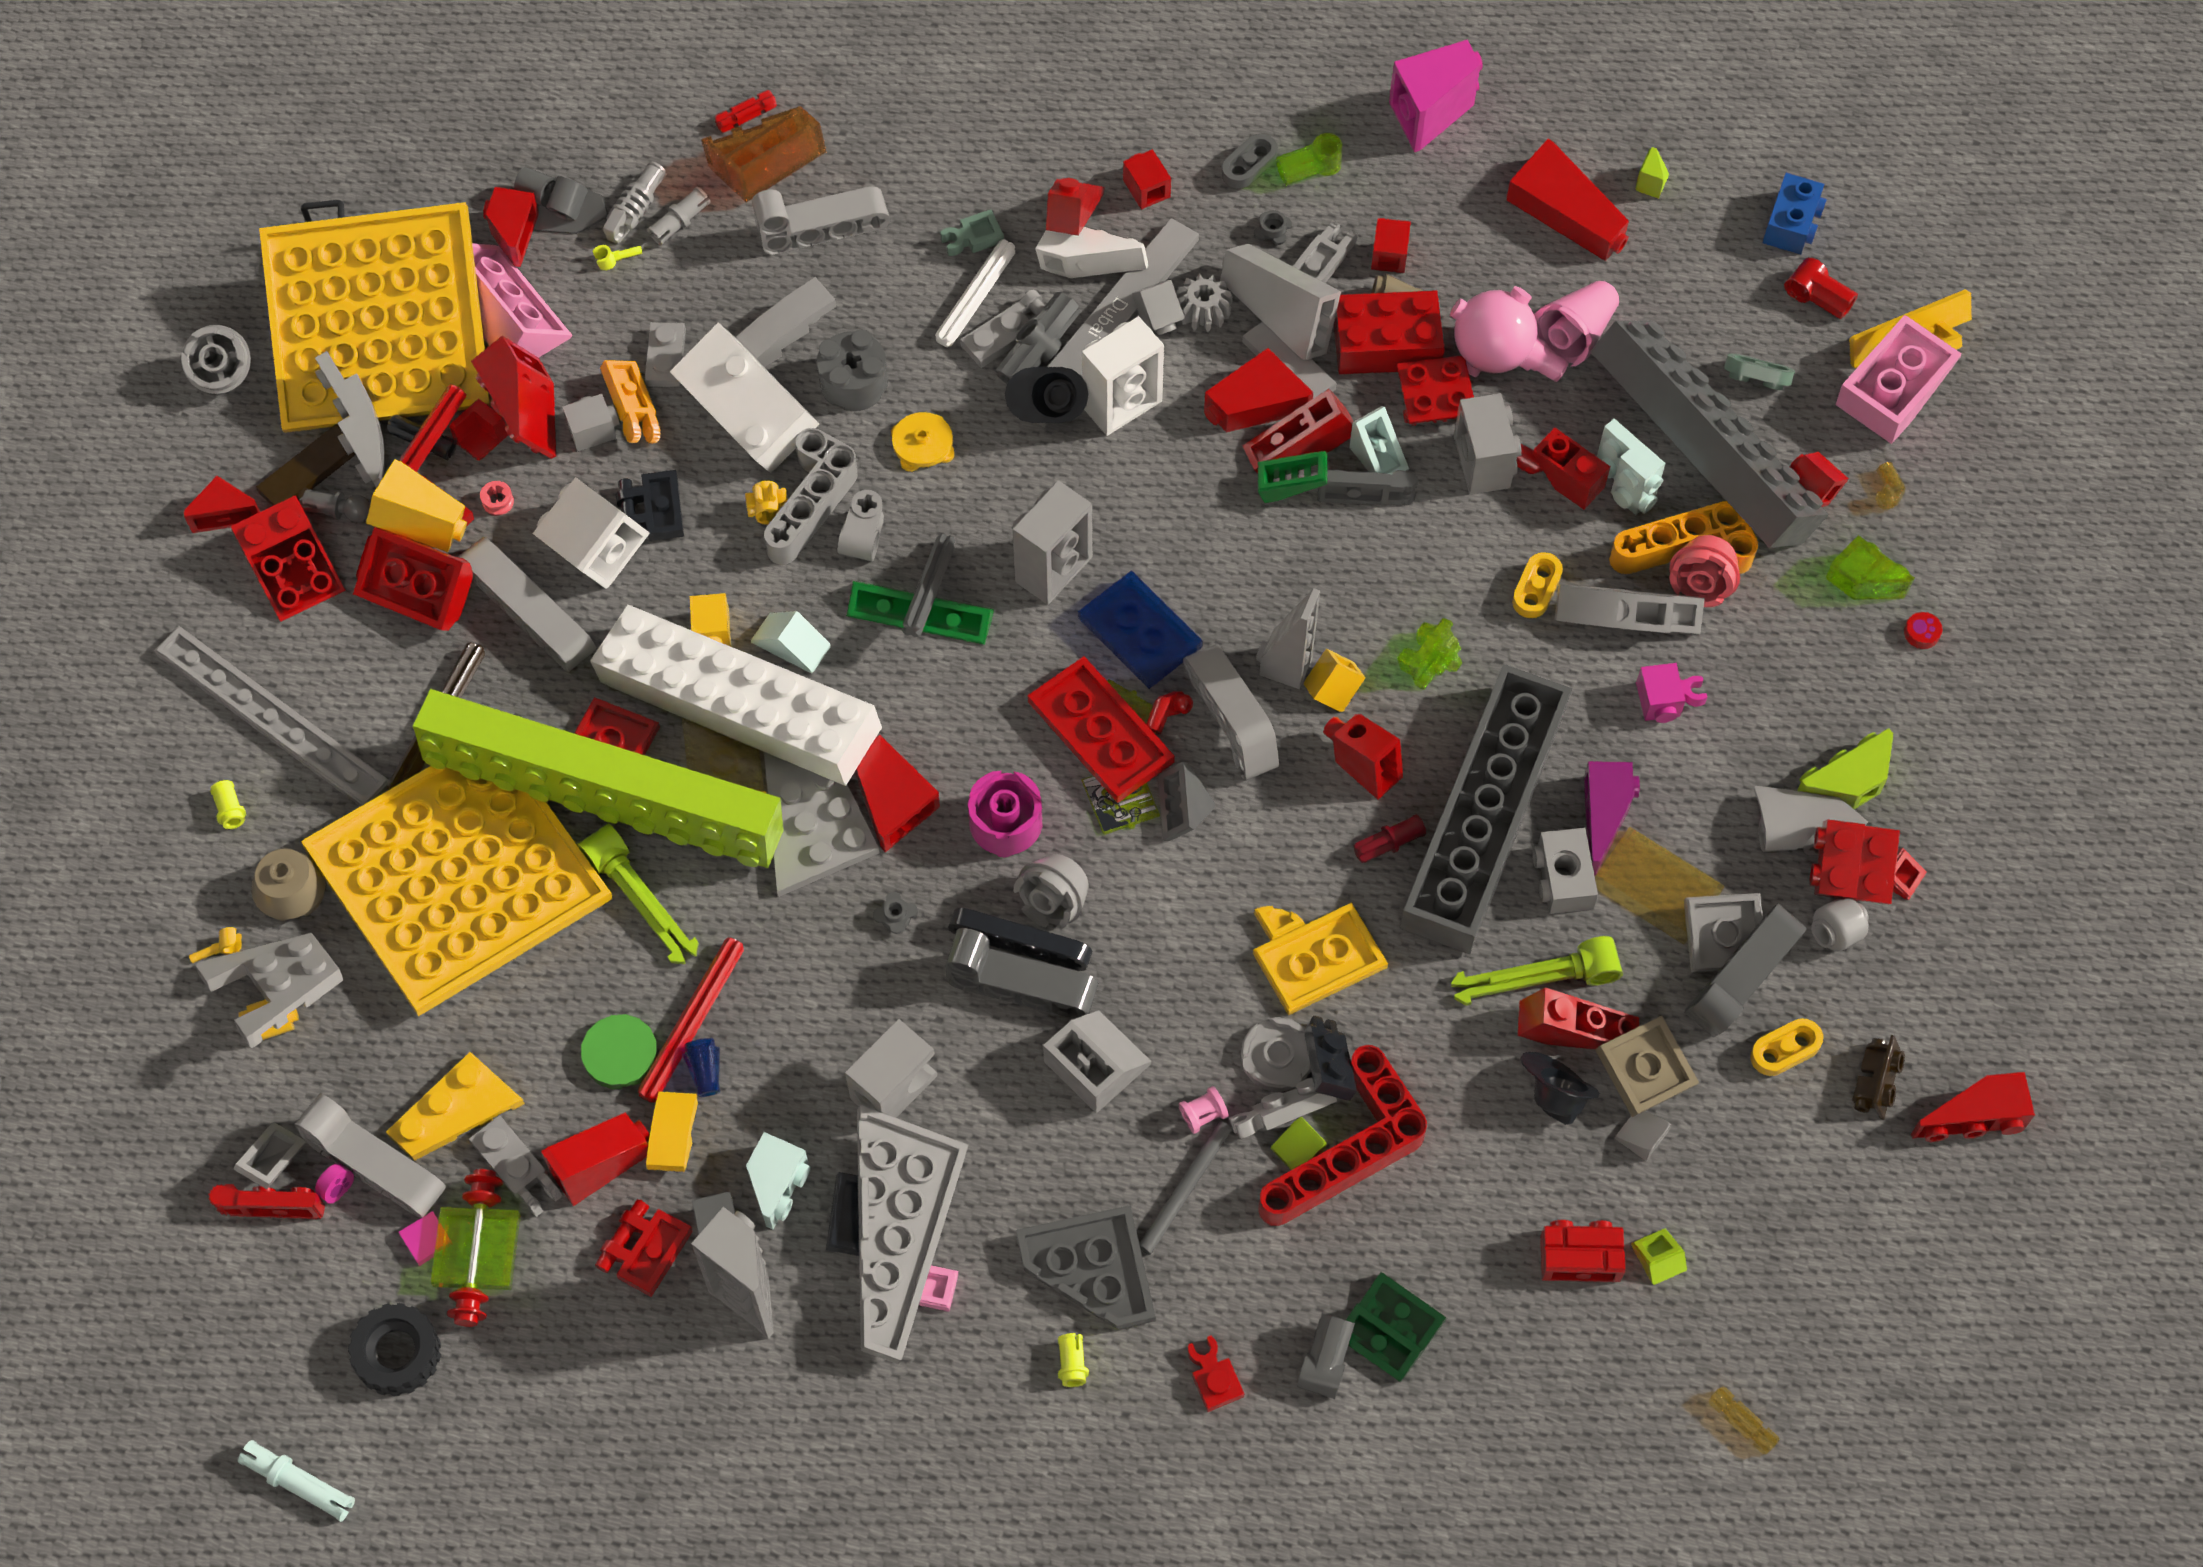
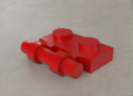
(652, 1254)

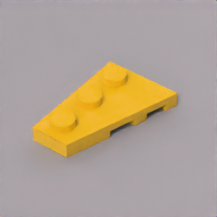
(456, 1104)

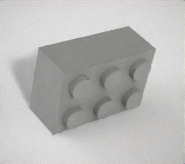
(1052, 541)

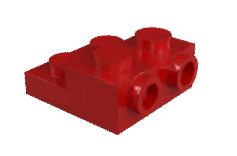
(1855, 861)

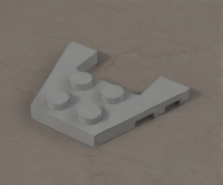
(284, 973)

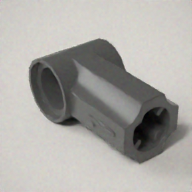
(1324, 1363)

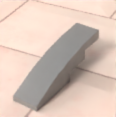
(786, 321)

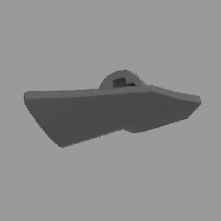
(561, 202)

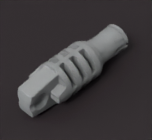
(633, 203)

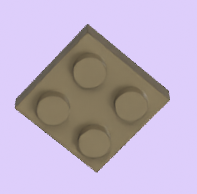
(1647, 1066)

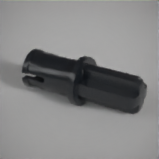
(408, 429)

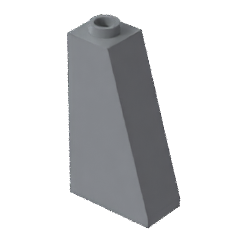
(1283, 298)

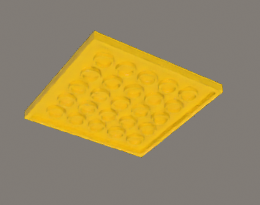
(385, 302)
(454, 879)

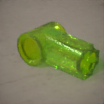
(1311, 159)

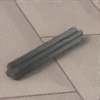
(928, 585)

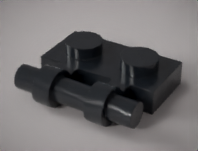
(661, 502)

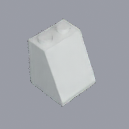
(590, 533)

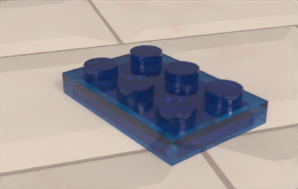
(1140, 629)

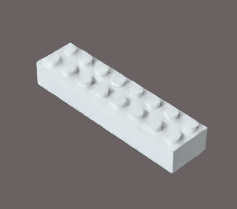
(737, 694)

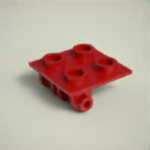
(1434, 388)

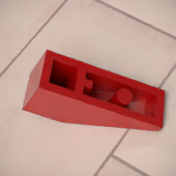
(1071, 205)
(1312, 428)

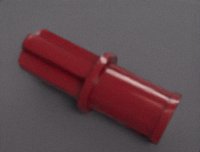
(1389, 839)

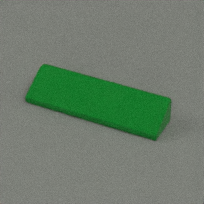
(945, 618)

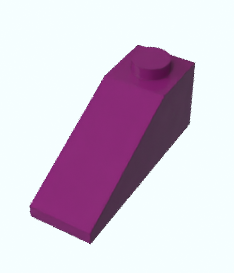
(1608, 798)

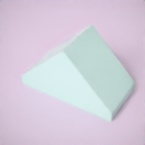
(1376, 443)
(792, 639)

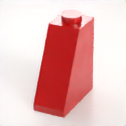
(1256, 394)
(894, 793)
(596, 1156)

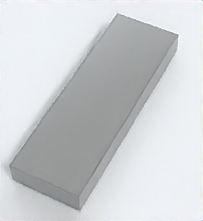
(1308, 371)

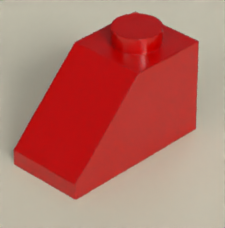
(511, 221)

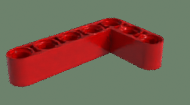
(1353, 1149)

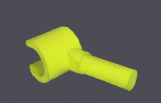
(611, 257)

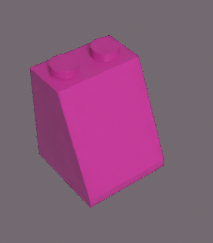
(1434, 90)

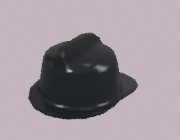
(1046, 394)
(1557, 1087)

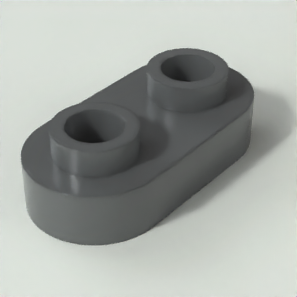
(1246, 161)

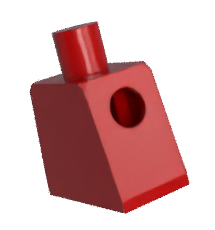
(1366, 753)

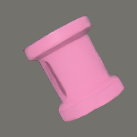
(1203, 1109)

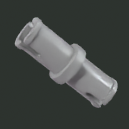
(678, 216)

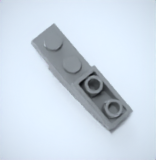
(362, 427)
(1629, 609)

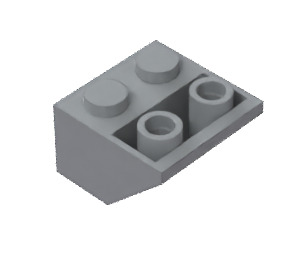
(1094, 1059)

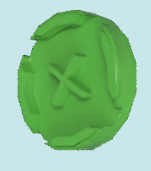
(618, 1051)

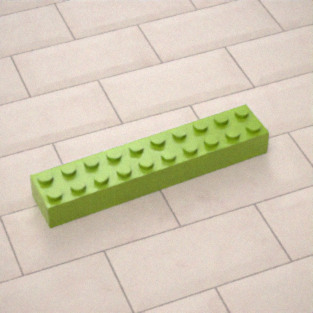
(599, 779)

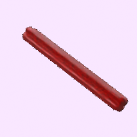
(691, 1019)

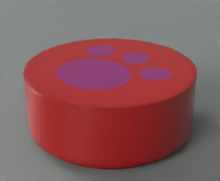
(1923, 630)

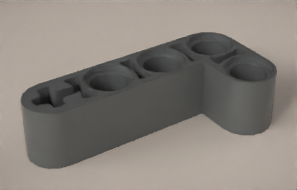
(1745, 971)
(1017, 978)

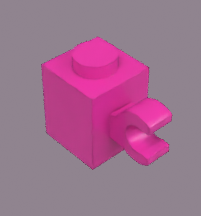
(1664, 693)

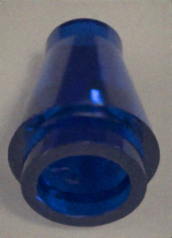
(703, 1063)

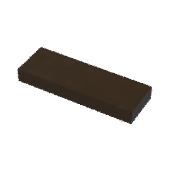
(306, 468)

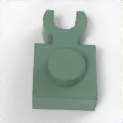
(976, 231)

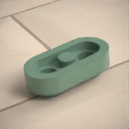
(1772, 374)

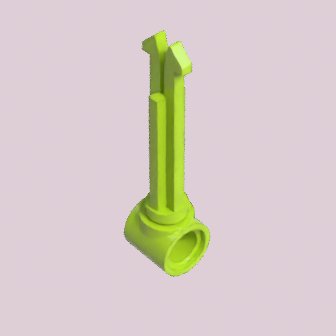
(609, 855)
(1594, 962)

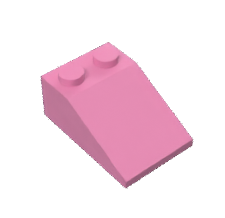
(1897, 379)

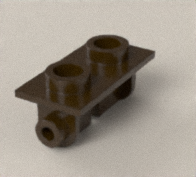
(1884, 1063)

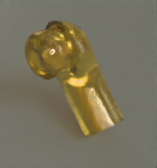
(1892, 489)

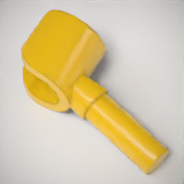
(228, 943)

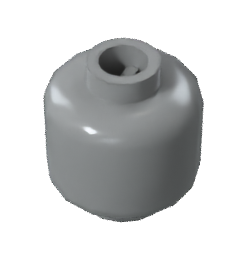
(1840, 924)

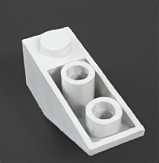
(1089, 253)

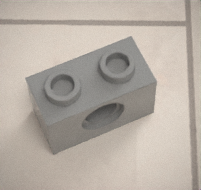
(1570, 851)

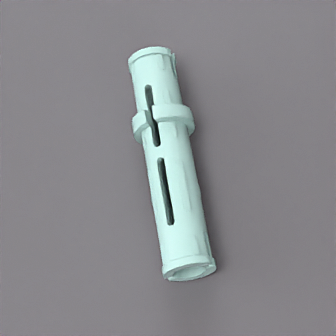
(294, 1479)

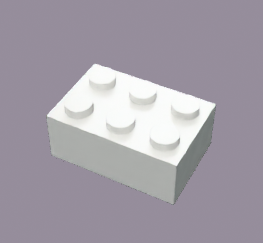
(1123, 375)

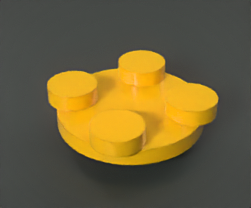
(922, 441)

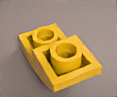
(671, 1131)

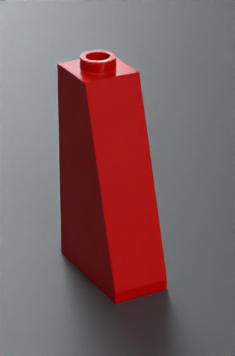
(1568, 202)

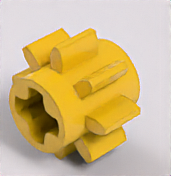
(765, 501)

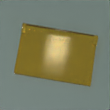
(1653, 883)

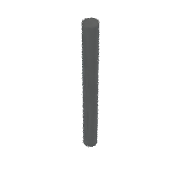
(1184, 1187)

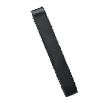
(1024, 939)

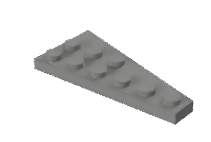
(819, 825)
(903, 1205)

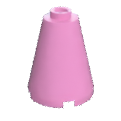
(1577, 320)

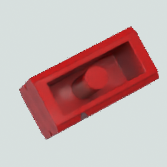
(1582, 1252)

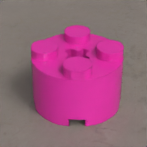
(1005, 813)

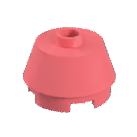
(1705, 569)

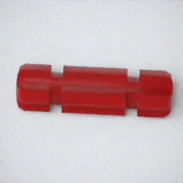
(745, 111)

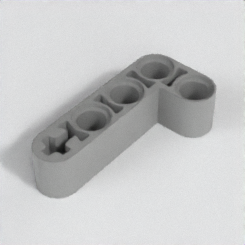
(817, 220)
(787, 535)
(1234, 710)
(374, 1162)

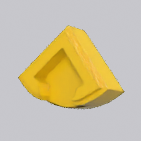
(1277, 921)

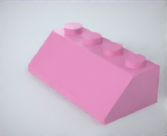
(512, 305)

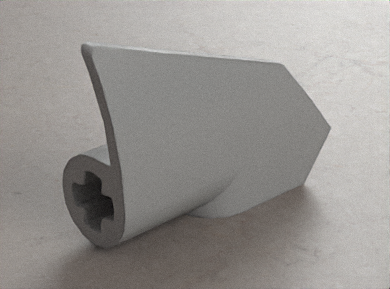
(1792, 818)

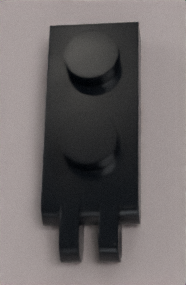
(1329, 1059)

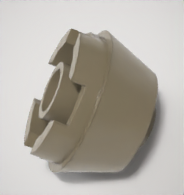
(287, 885)

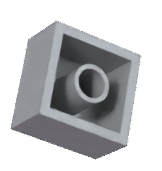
(1486, 443)

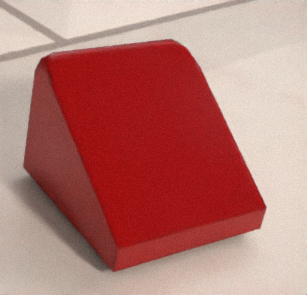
(1907, 874)

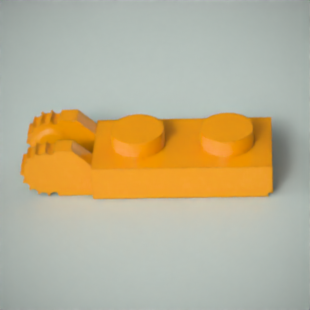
(631, 400)

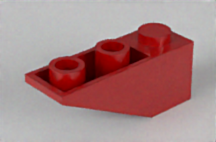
(1570, 1021)
(1988, 1105)

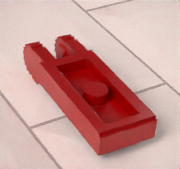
(263, 1202)

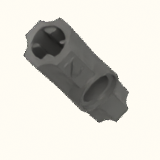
(1040, 336)

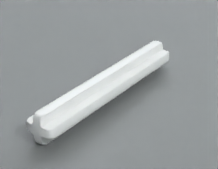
(975, 293)

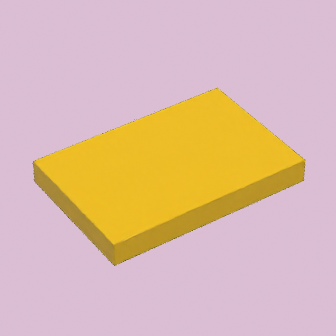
(1320, 958)

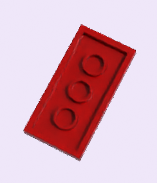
(1101, 729)

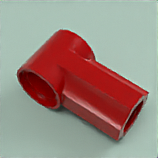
(1813, 283)

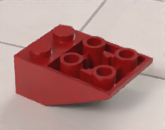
(519, 394)
(287, 558)

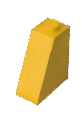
(416, 509)

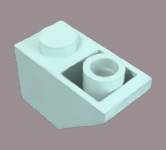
(774, 1173)

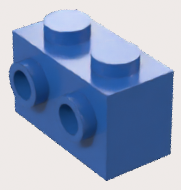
(1793, 214)

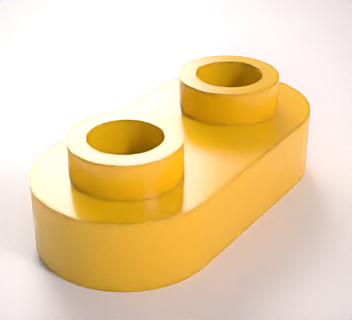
(1537, 587)
(1784, 1048)

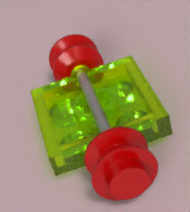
(475, 1248)

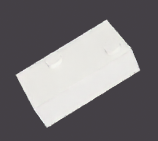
(743, 397)

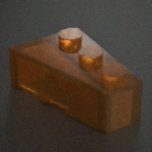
(765, 153)

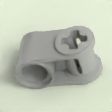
(861, 529)

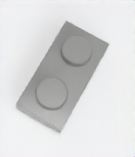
(664, 353)

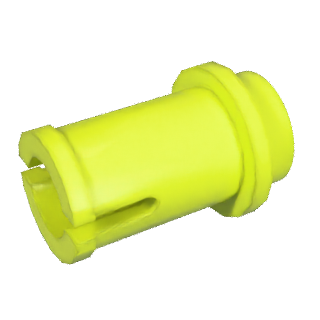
(229, 813)
(1072, 1360)

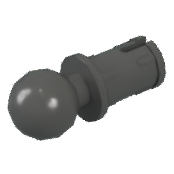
(354, 507)

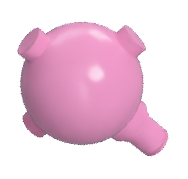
(1500, 333)

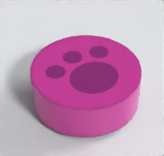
(334, 1183)

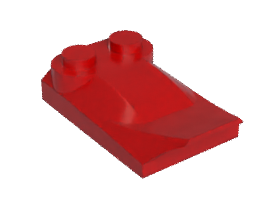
(413, 579)

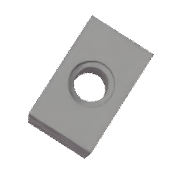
(891, 1071)

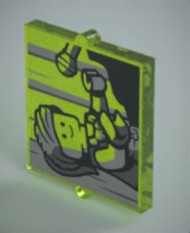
(1127, 813)

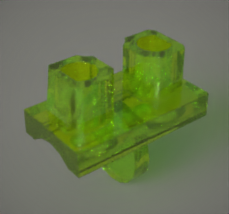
(1437, 653)

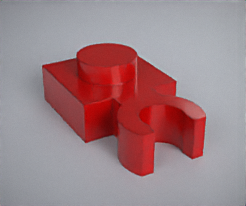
(1215, 1380)

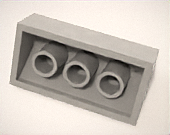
(735, 1268)

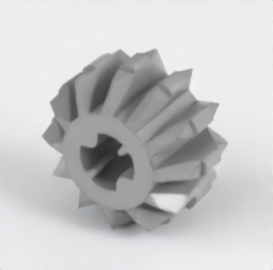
(1204, 302)

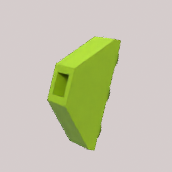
(1853, 774)

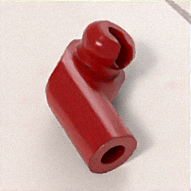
(1167, 706)

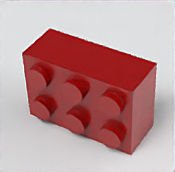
(1387, 329)

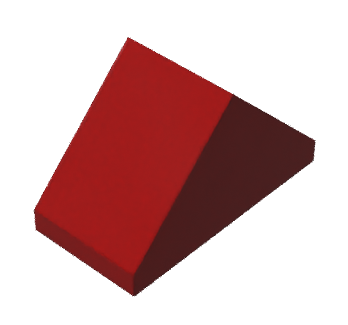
(219, 507)

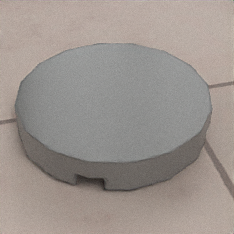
(1272, 1064)

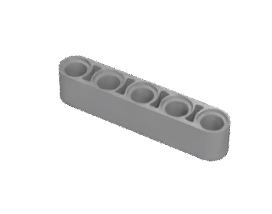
(528, 605)

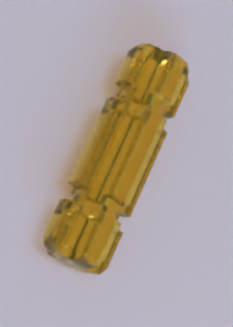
(1744, 1420)

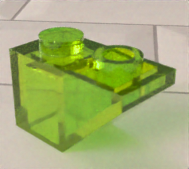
(1868, 574)

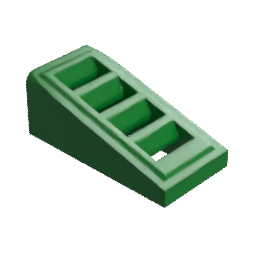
(1281, 467)

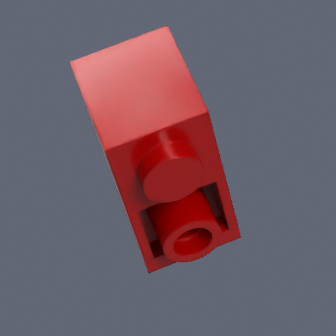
(1571, 468)

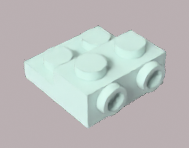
(1633, 468)

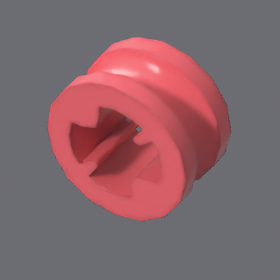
(497, 508)

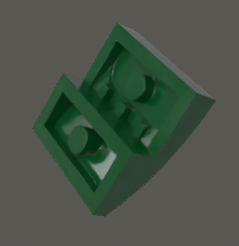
(1393, 1326)

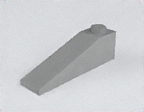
(1291, 644)

